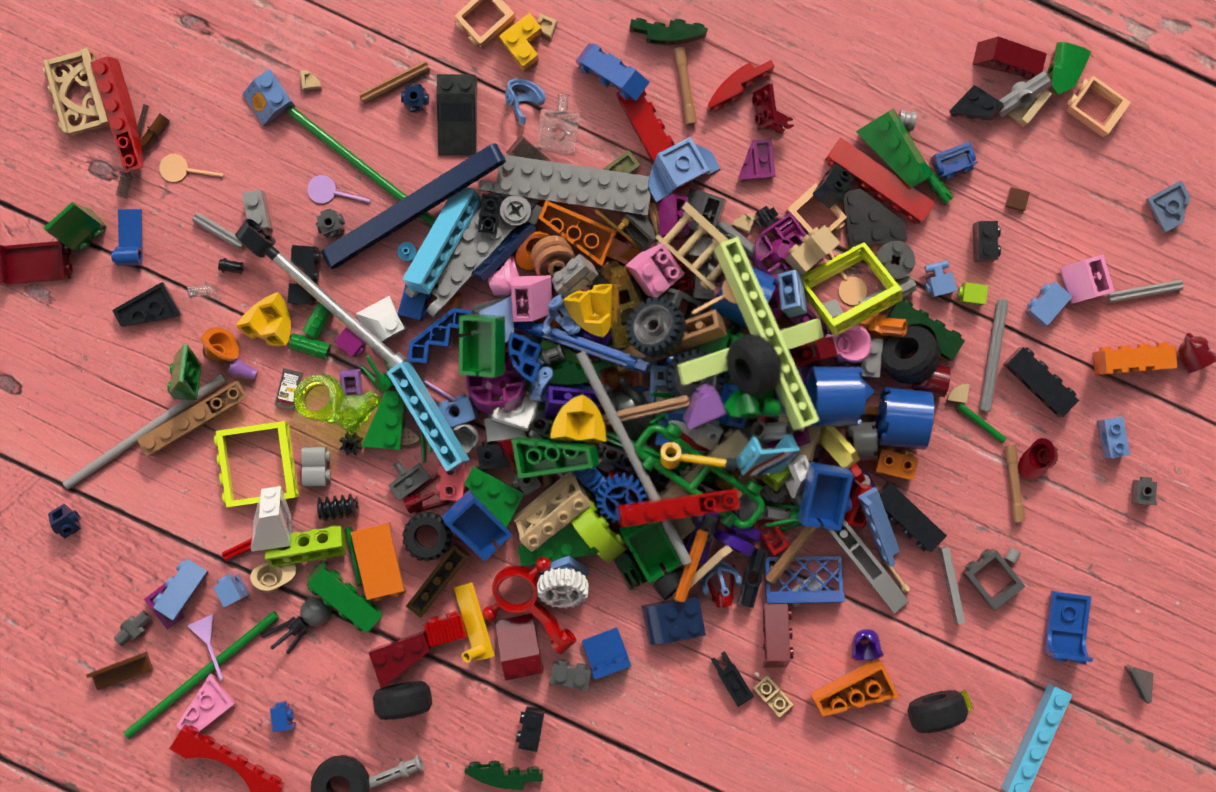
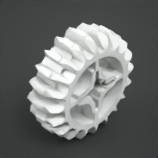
(562, 588)

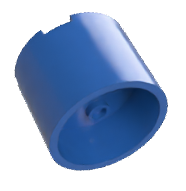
(732, 311)
(836, 395)
(905, 418)

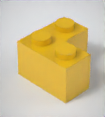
(517, 41)

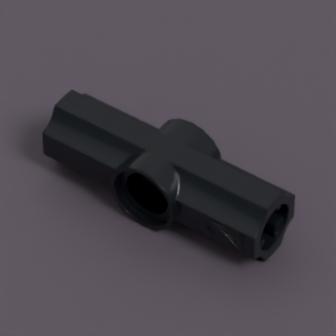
(750, 589)

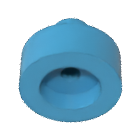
(410, 254)

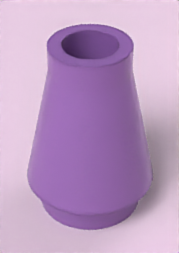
(241, 370)

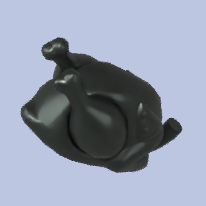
(629, 398)

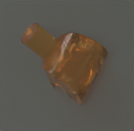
(723, 485)

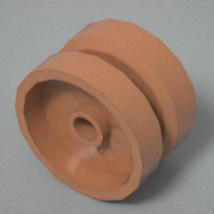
(551, 255)

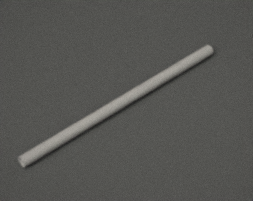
(132, 440)

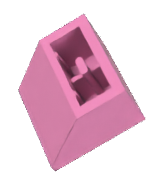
(655, 270)
(1087, 279)
(530, 297)

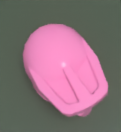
(501, 280)

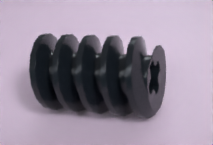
(338, 507)

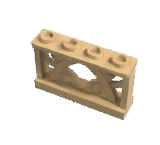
(60, 93)
(551, 511)

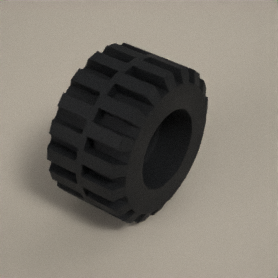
(411, 541)

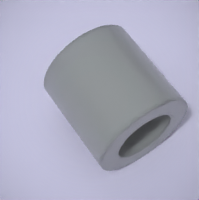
(1012, 555)

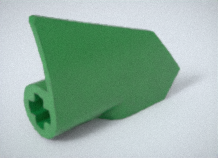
(1067, 66)
(750, 406)

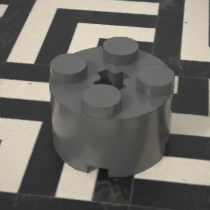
(903, 255)
(864, 440)

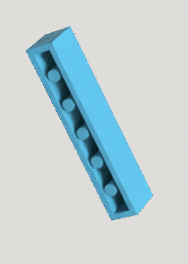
(442, 241)
(428, 416)
(1037, 740)

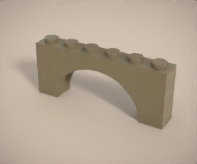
(728, 447)

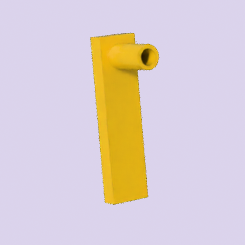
(474, 624)

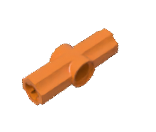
(881, 325)

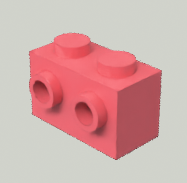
(452, 483)

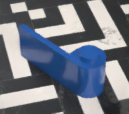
(130, 238)

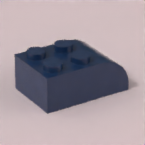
(673, 620)

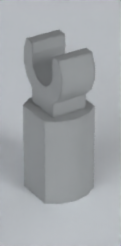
(776, 514)

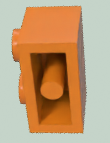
(896, 464)

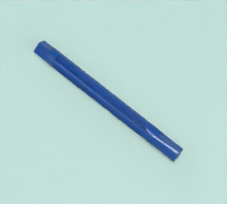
(581, 344)

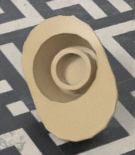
(271, 579)

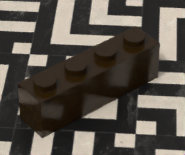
(438, 580)

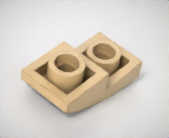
(808, 449)
(773, 696)

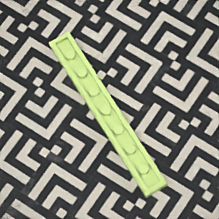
(716, 362)

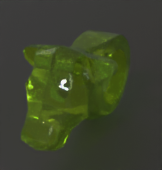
(343, 410)

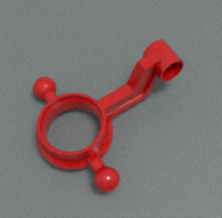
(561, 639)

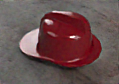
(1038, 459)

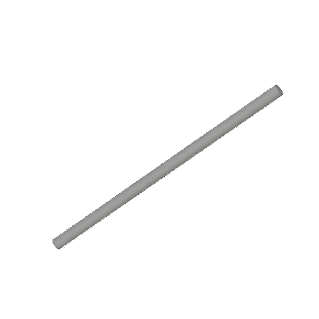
(631, 452)

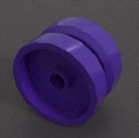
(737, 538)

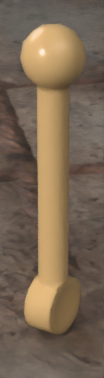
(905, 588)

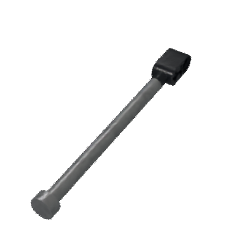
(262, 243)

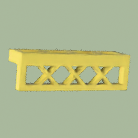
(838, 447)

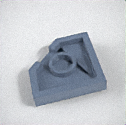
(1169, 206)

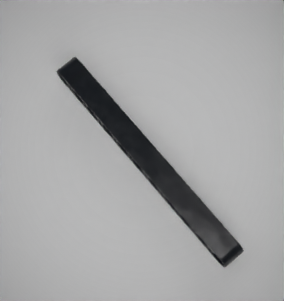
(616, 459)

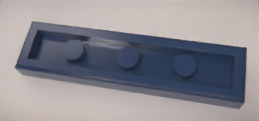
(503, 251)

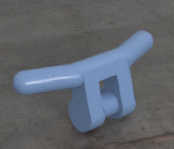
(654, 382)

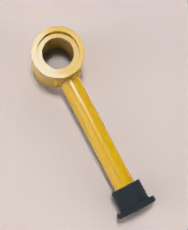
(670, 463)

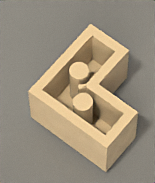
(814, 247)

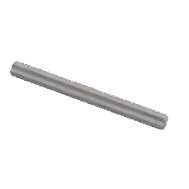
(994, 354)

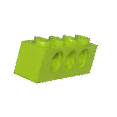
(315, 549)

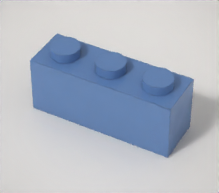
(179, 589)

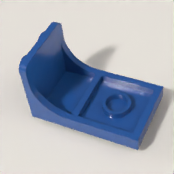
(1067, 627)

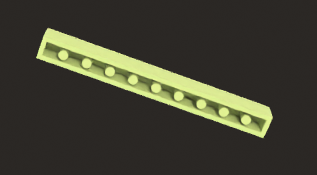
(762, 323)

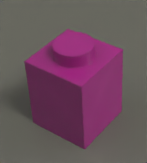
(351, 343)

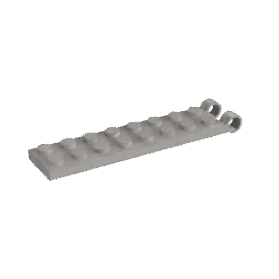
(571, 185)
(468, 254)

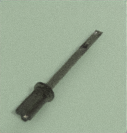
(126, 178)

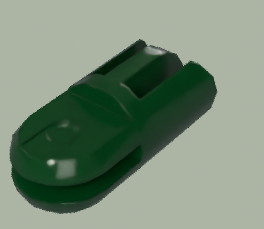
(629, 569)

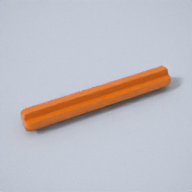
(690, 568)

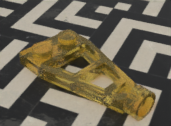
(618, 331)

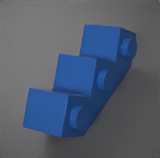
(612, 72)
(436, 334)

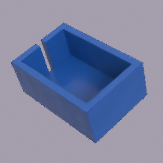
(825, 496)
(476, 525)

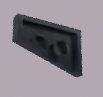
(147, 307)

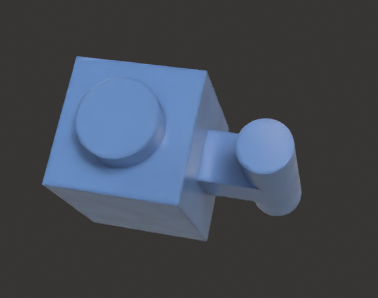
(940, 283)

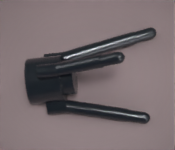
(297, 626)

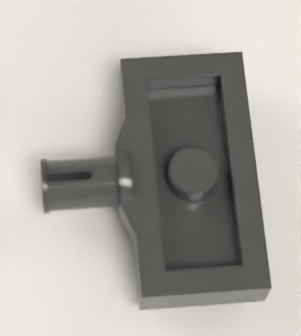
(408, 480)

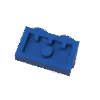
(606, 653)

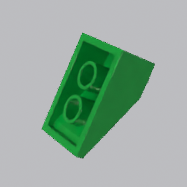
(76, 227)
(185, 375)

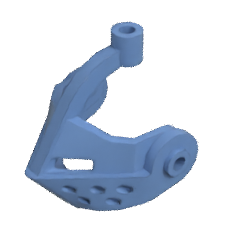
(532, 93)
(566, 322)
(539, 388)
(723, 566)

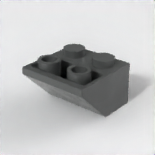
(708, 206)

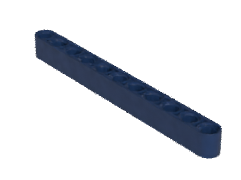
(413, 206)

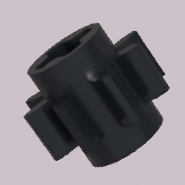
(766, 217)
(351, 448)

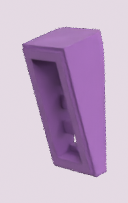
(358, 381)

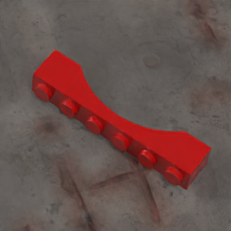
(193, 744)

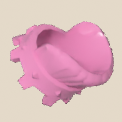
(852, 345)

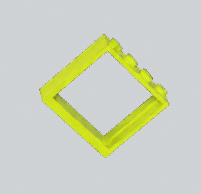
(862, 311)
(287, 459)

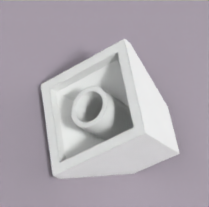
(382, 319)

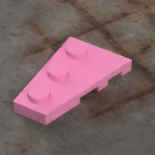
(207, 705)

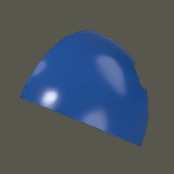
(524, 355)

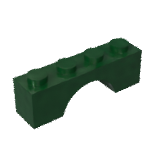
(948, 341)

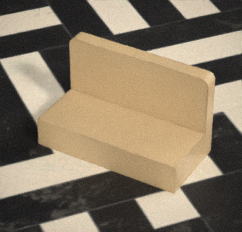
(1023, 115)

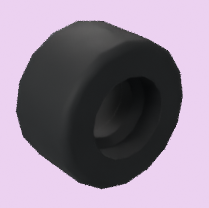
(668, 583)

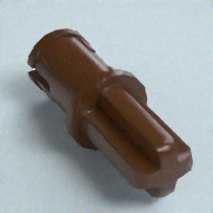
(153, 131)

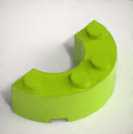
(597, 533)

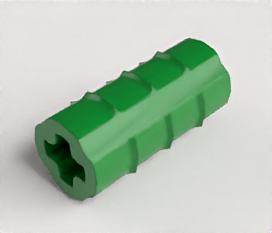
(317, 320)
(309, 346)

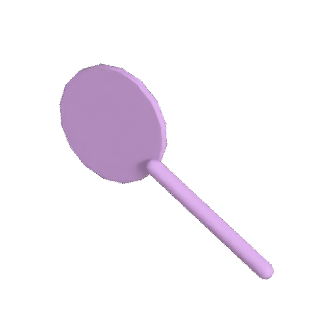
(323, 189)

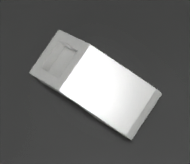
(799, 469)

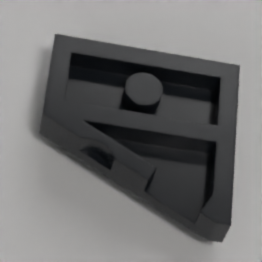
(977, 104)

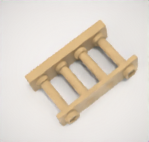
(703, 228)

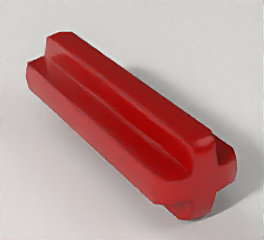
(237, 550)

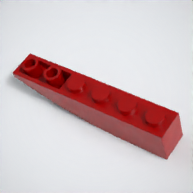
(119, 111)
(677, 507)

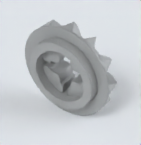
(515, 201)

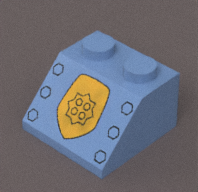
(267, 97)

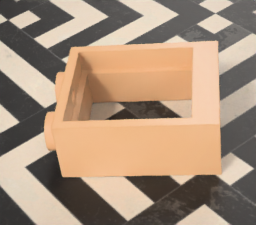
(475, 39)
(1119, 101)
(806, 197)

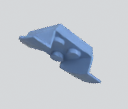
(679, 166)

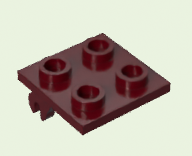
(765, 110)

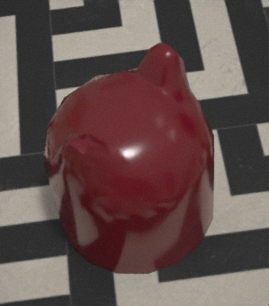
(1195, 353)
(937, 383)

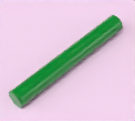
(980, 422)
(353, 555)

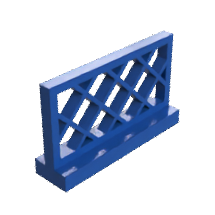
(808, 596)

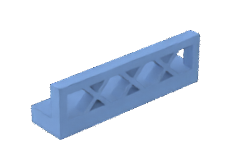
(879, 525)

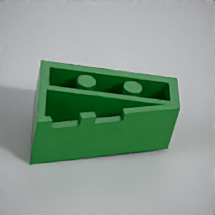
(388, 423)
(495, 494)

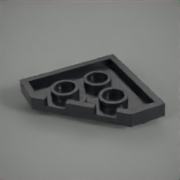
(870, 221)

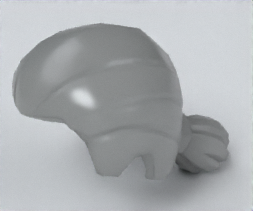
(467, 436)

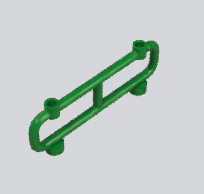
(672, 433)

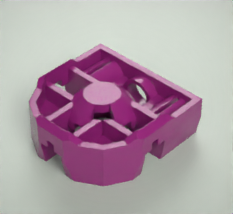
(764, 248)
(512, 393)

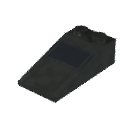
(457, 114)

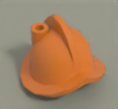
(219, 345)

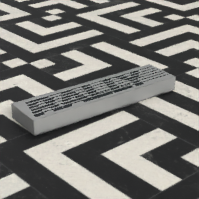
(951, 584)

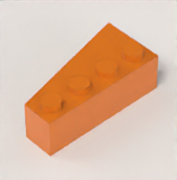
(582, 232)
(1134, 359)
(858, 688)

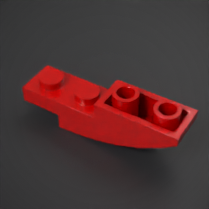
(732, 88)

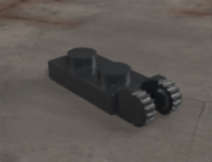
(733, 681)

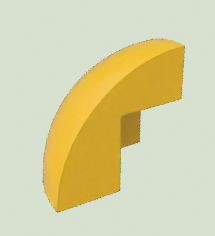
(591, 309)
(268, 320)
(579, 422)

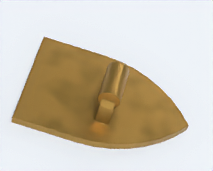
(624, 223)

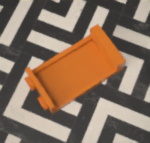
(378, 562)

